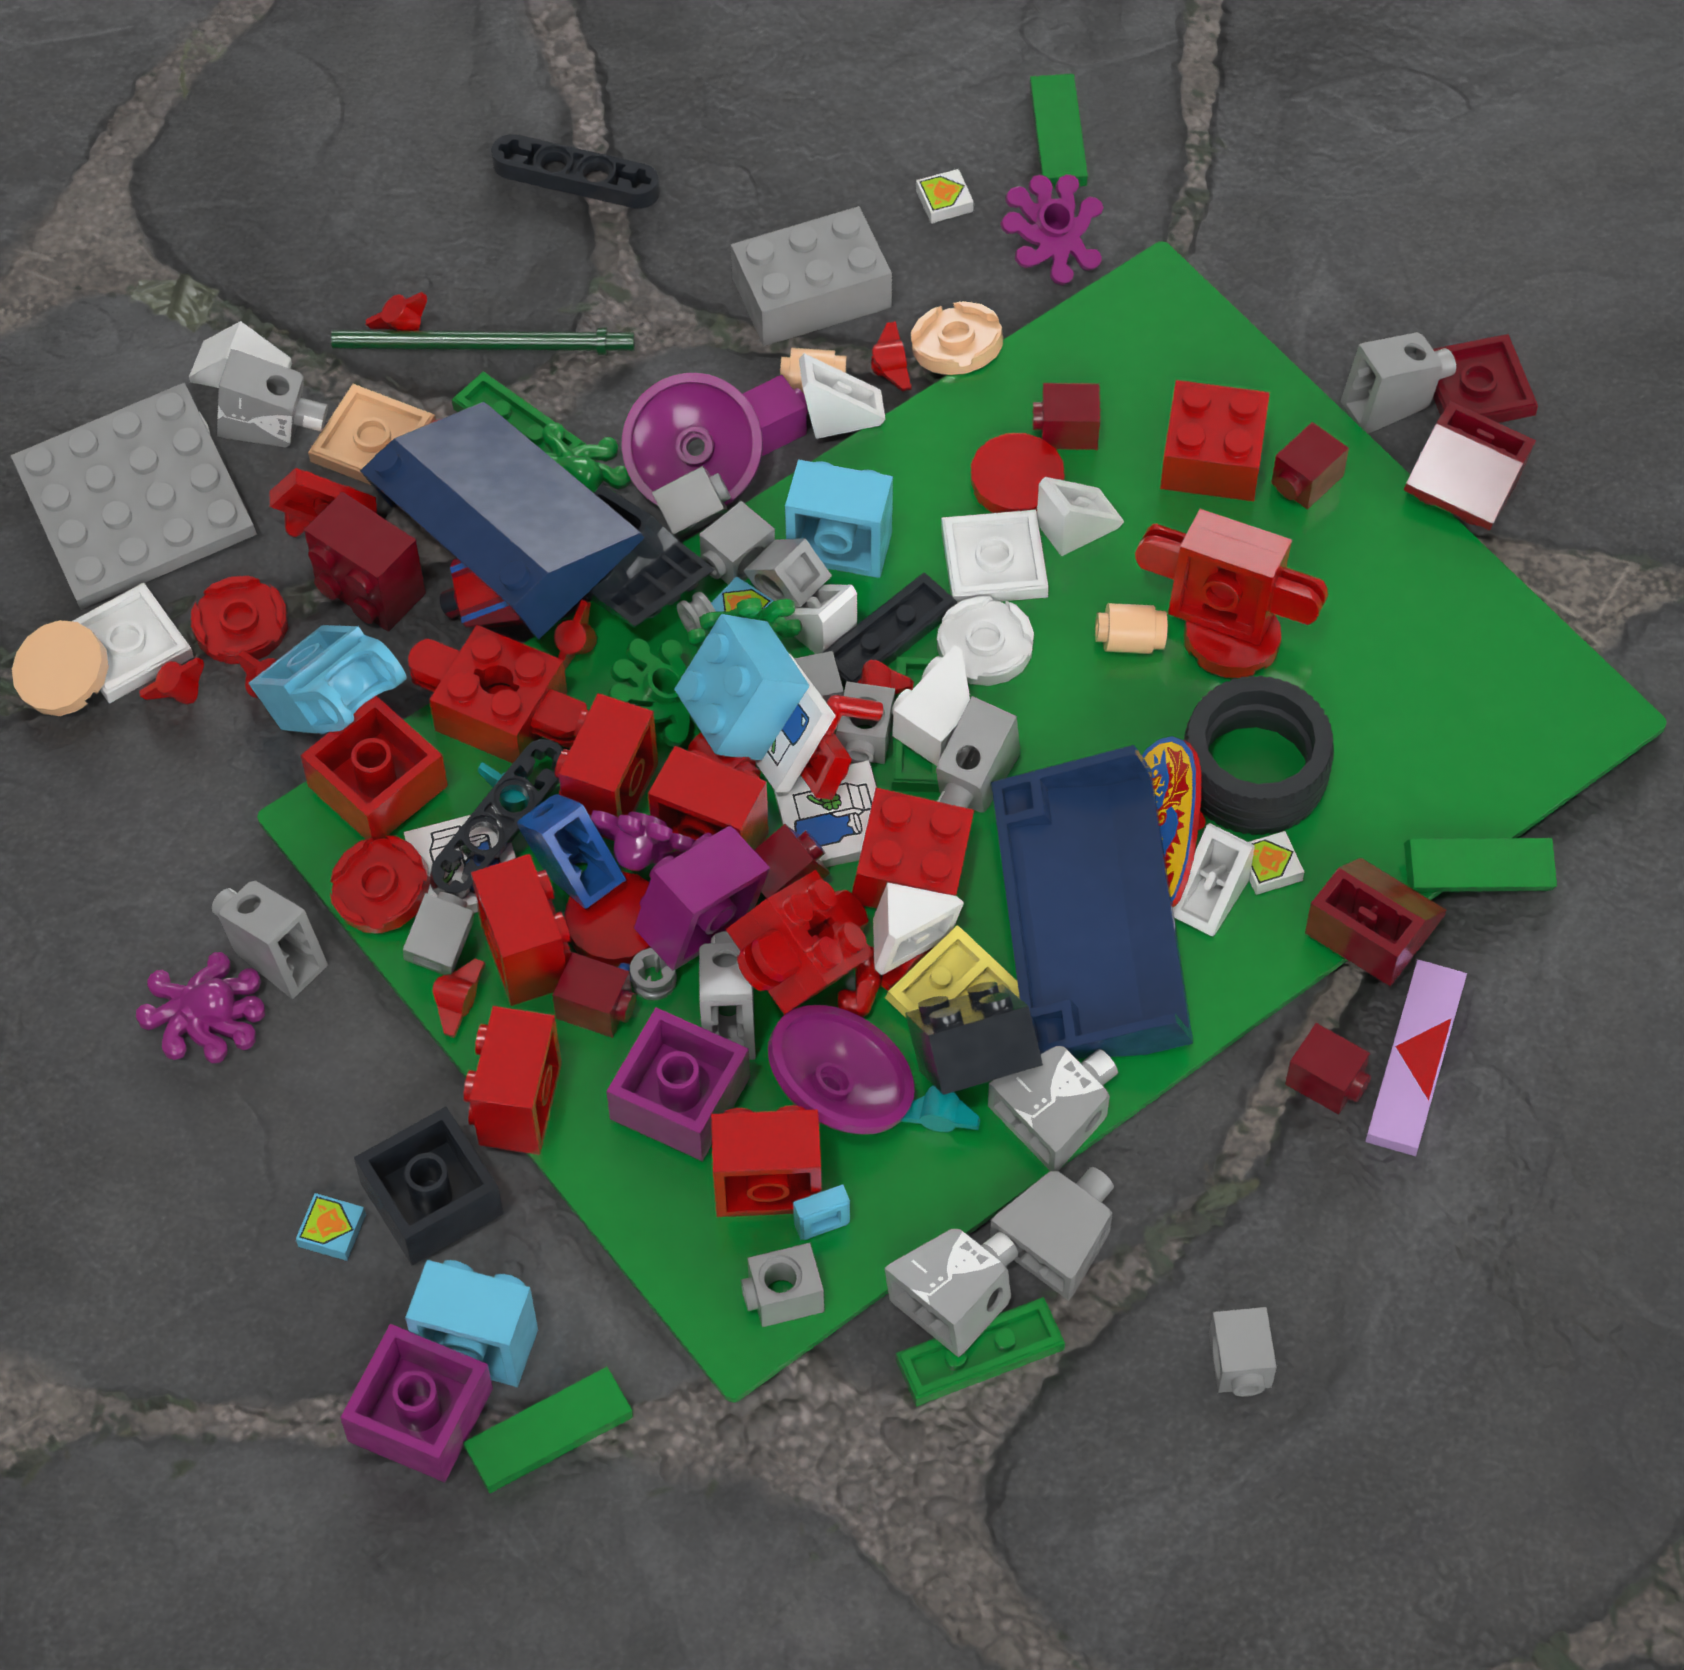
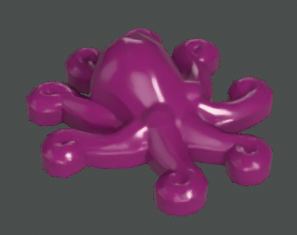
(1052, 226)
(640, 838)
(204, 1009)

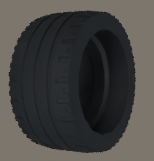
(1272, 707)

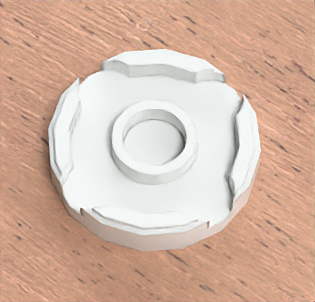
(992, 636)

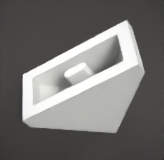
(216, 349)
(838, 400)
(1074, 514)
(826, 616)
(1215, 880)
(910, 924)

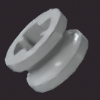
(690, 612)
(647, 988)

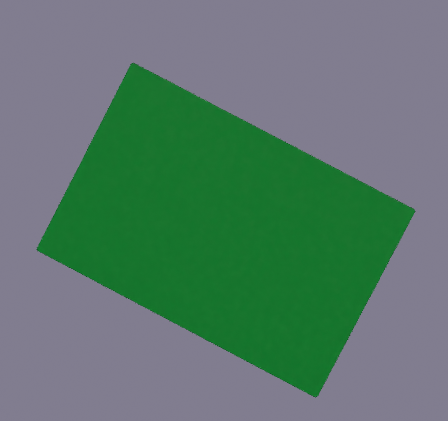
(1446, 706)

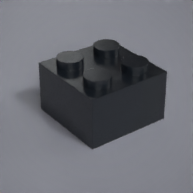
(973, 1037)
(429, 1185)

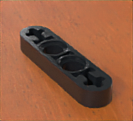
(578, 165)
(495, 817)

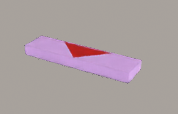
(1416, 1058)

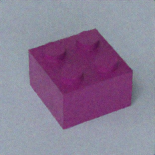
(699, 895)
(676, 1082)
(417, 1402)

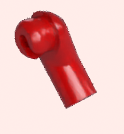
(867, 986)

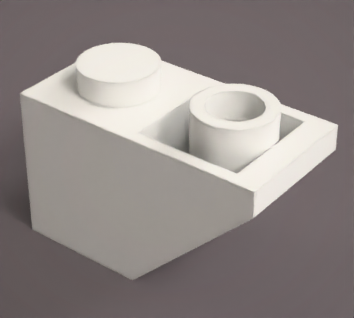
(932, 710)

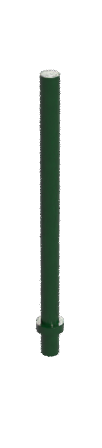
(599, 341)

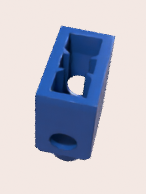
(563, 836)

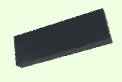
(892, 628)

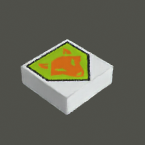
(944, 196)
(1274, 863)

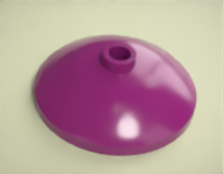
(686, 410)
(841, 1068)

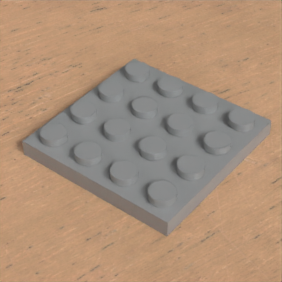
(133, 495)

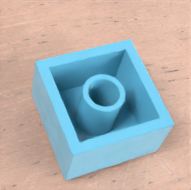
(841, 515)
(741, 687)
(476, 1316)

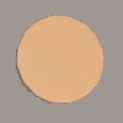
(957, 338)
(59, 667)

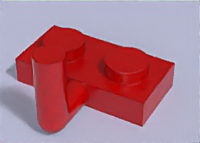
(306, 495)
(830, 759)

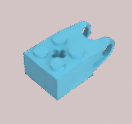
(327, 679)

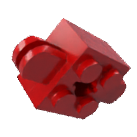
(1230, 576)
(480, 710)
(801, 940)

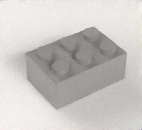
(811, 276)

